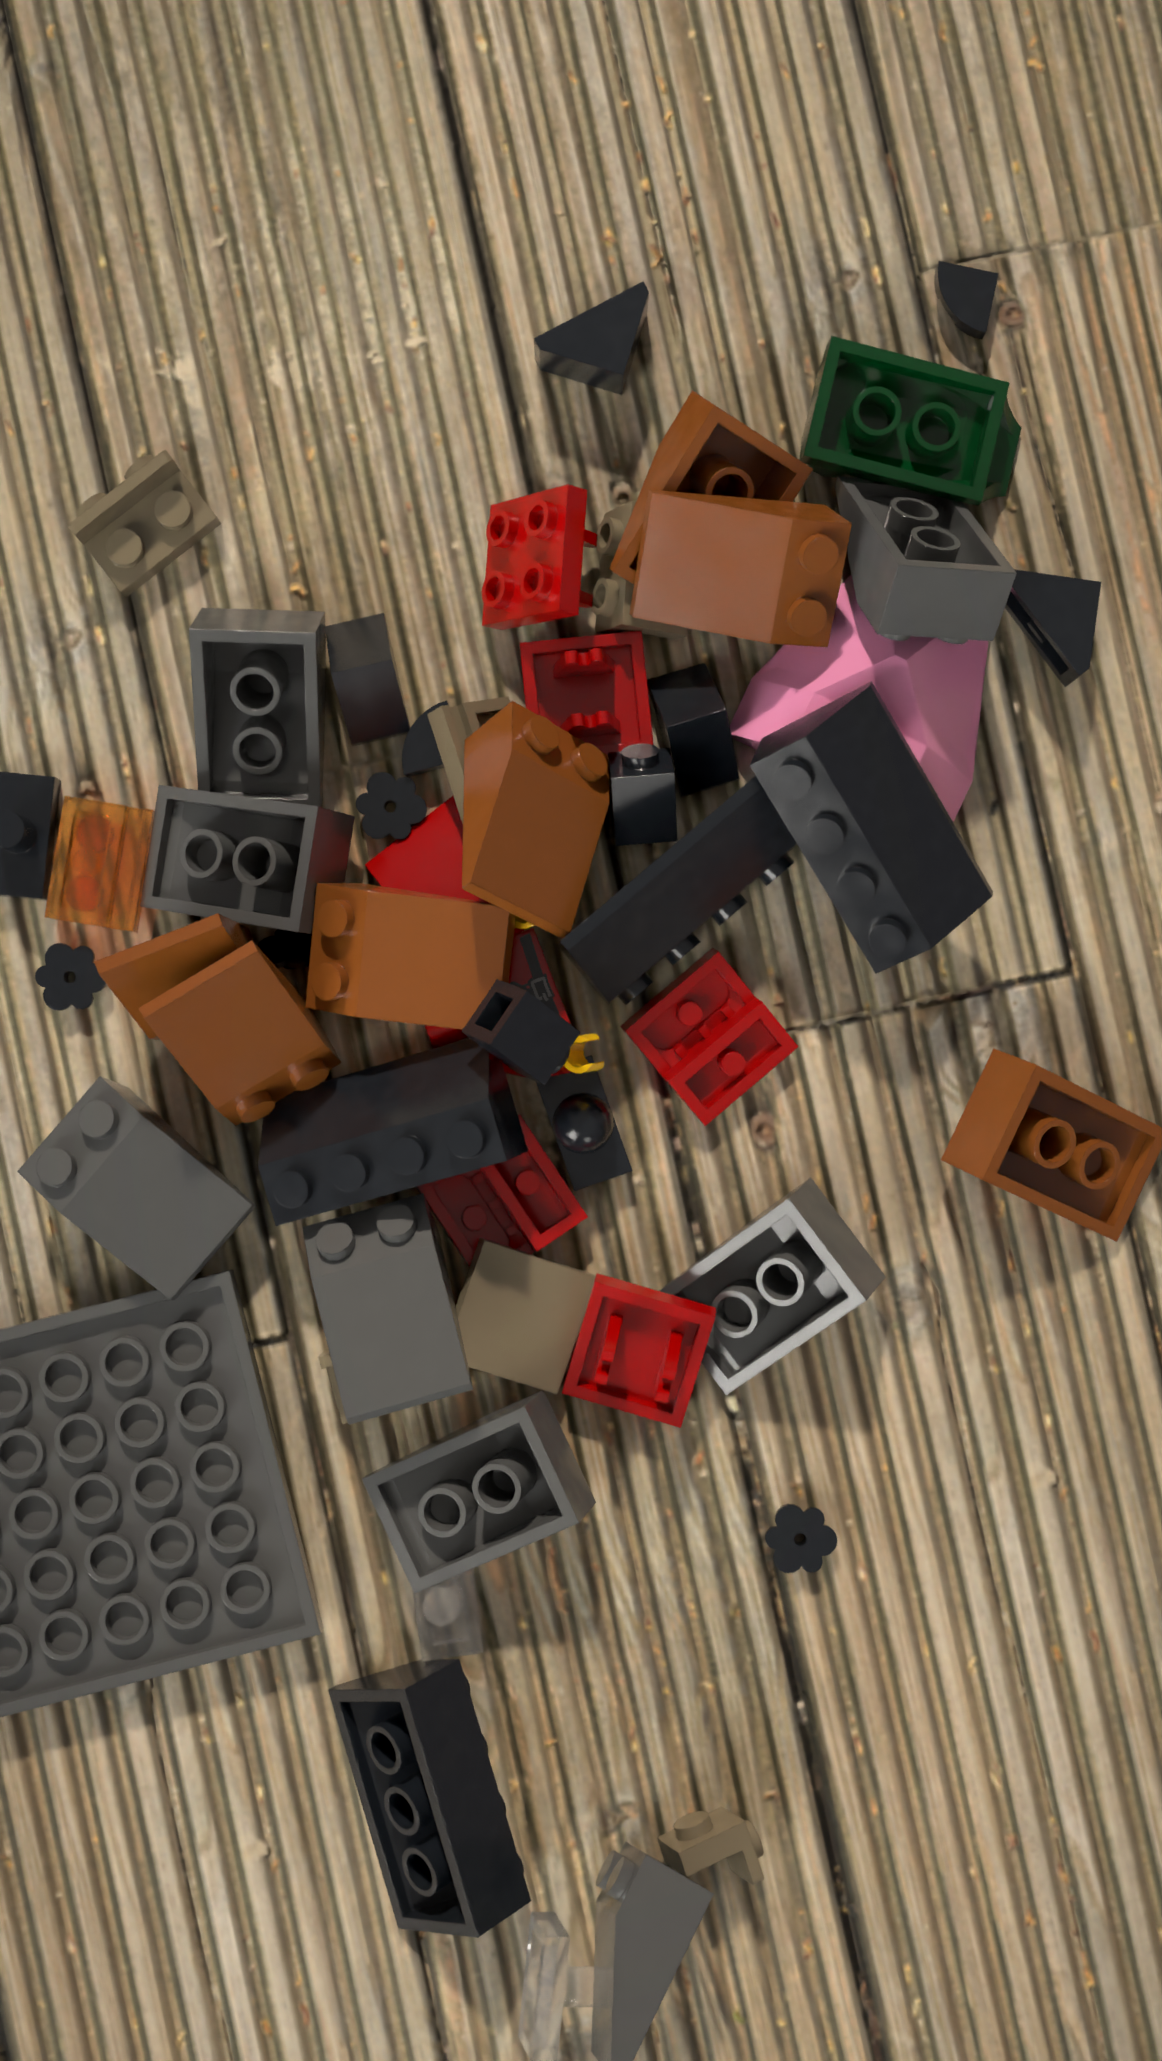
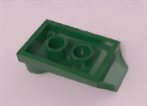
(909, 424)

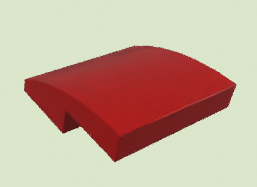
(427, 858)
(709, 1036)
(508, 1203)

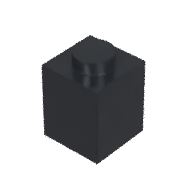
(642, 795)
(521, 1032)

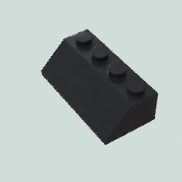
(871, 827)
(679, 893)
(388, 1130)
(431, 1798)

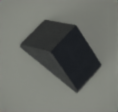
(597, 343)
(1057, 619)
(366, 679)
(694, 729)

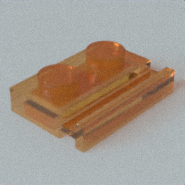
(99, 864)

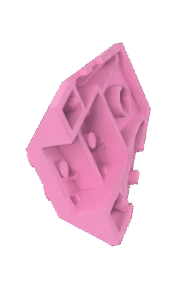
(923, 681)

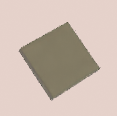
(521, 1314)

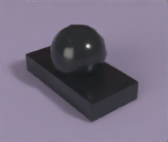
(584, 1128)

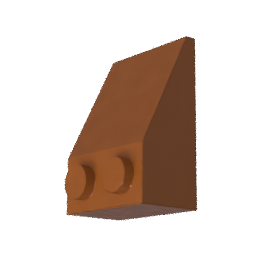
(710, 456)
(741, 566)
(531, 816)
(405, 954)
(167, 960)
(242, 1034)
(1054, 1144)

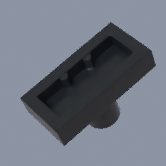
(27, 834)

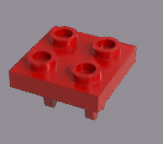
(536, 558)
(591, 687)
(639, 1350)

